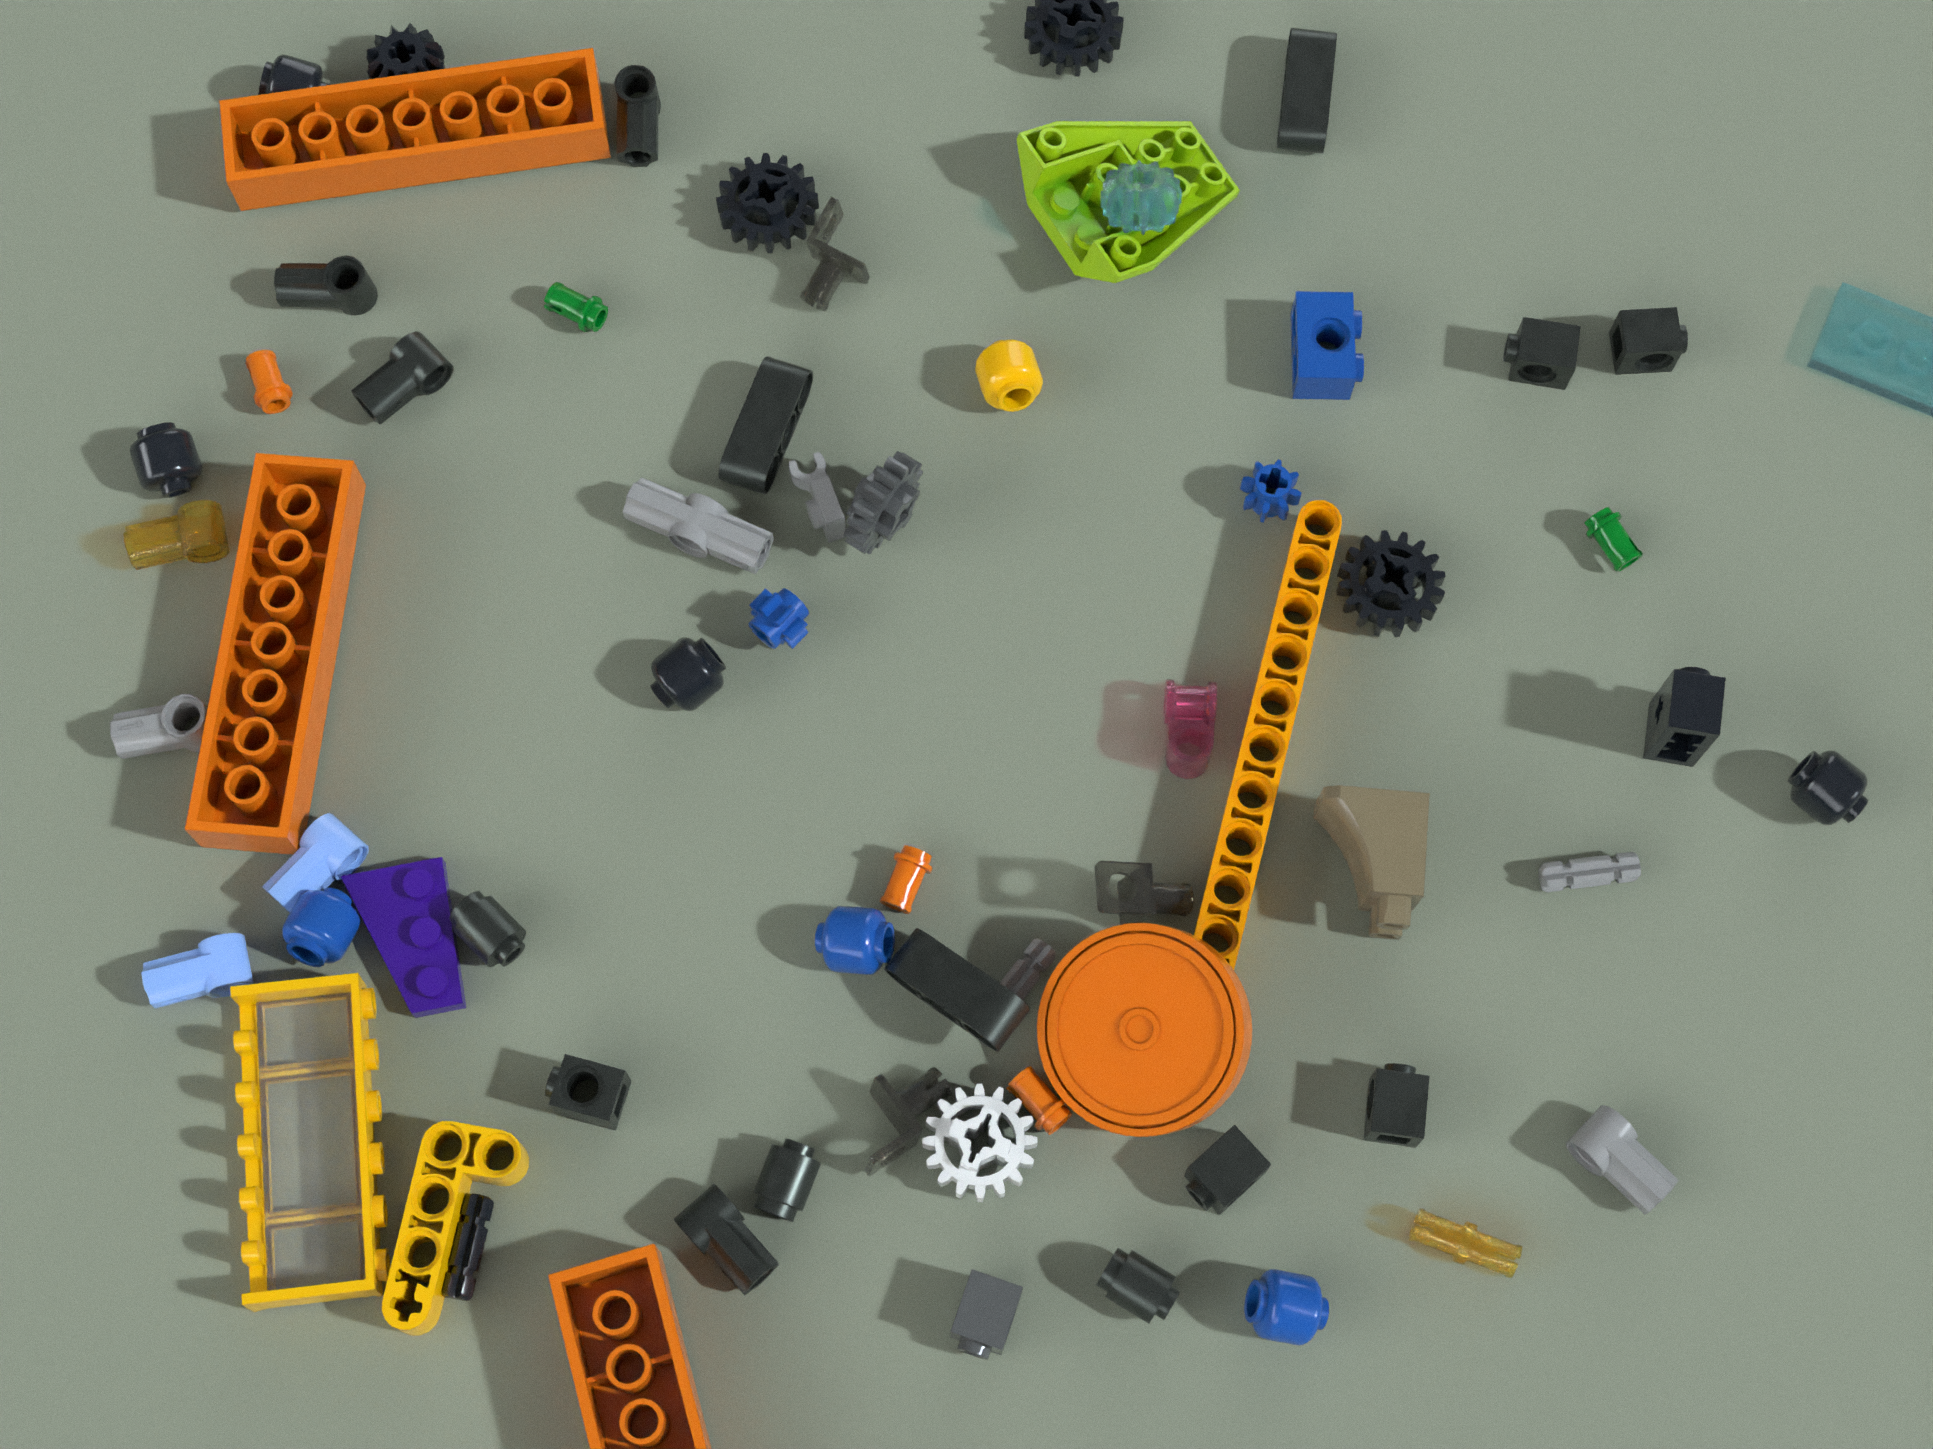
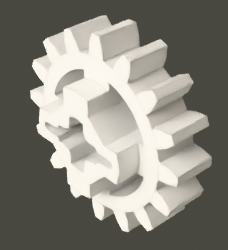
(958, 1131)

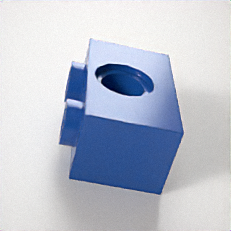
(1320, 371)

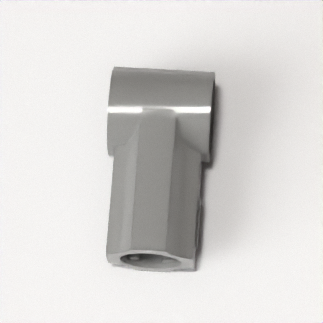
(159, 728)
(1610, 1149)

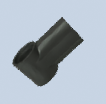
(637, 116)
(324, 285)
(412, 369)
(718, 1230)

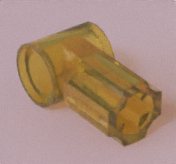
(193, 535)

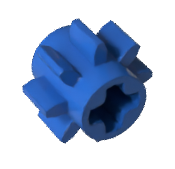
(1273, 477)
(778, 618)

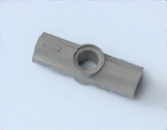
(698, 525)

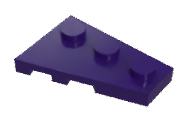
(410, 923)

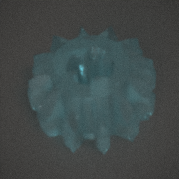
(1141, 197)

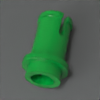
(585, 311)
(1613, 538)

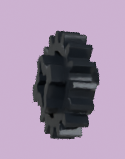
(1073, 32)
(769, 199)
(1383, 602)

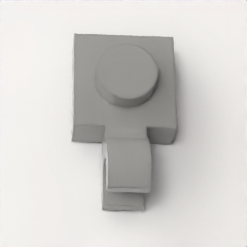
(824, 506)

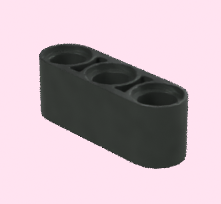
(1307, 90)
(765, 425)
(957, 989)

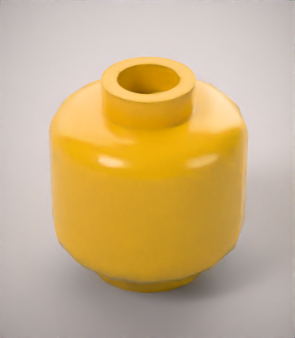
(1008, 375)

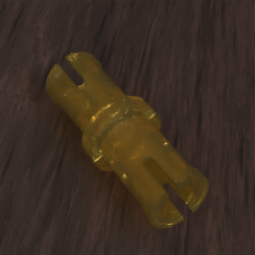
(1465, 1243)

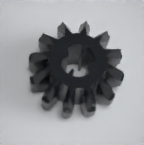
(404, 53)

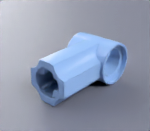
(324, 854)
(204, 971)

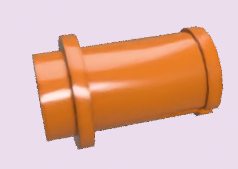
(271, 391)
(906, 878)
(1039, 1101)

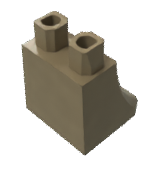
(1384, 847)

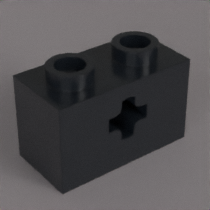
(1684, 717)

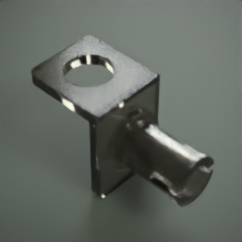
(833, 263)
(1138, 894)
(902, 1111)

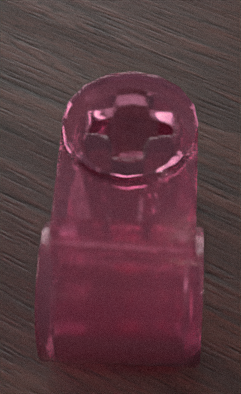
(1189, 718)

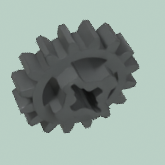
(883, 502)

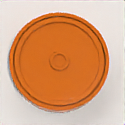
(1144, 1029)

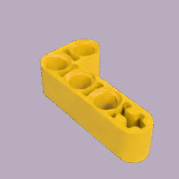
(440, 1228)

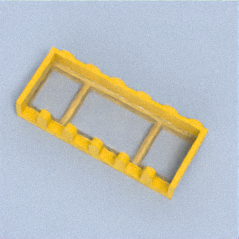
(310, 1141)

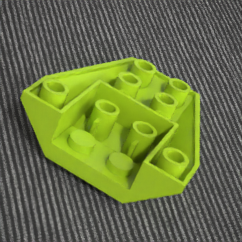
(1066, 172)

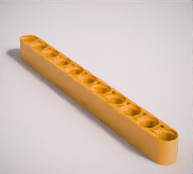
(1269, 730)

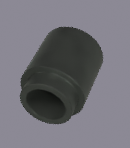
(488, 929)
(786, 1179)
(1138, 1285)

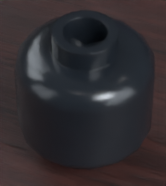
(290, 74)
(165, 459)
(687, 674)
(1828, 787)

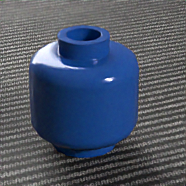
(320, 927)
(855, 940)
(1286, 1307)

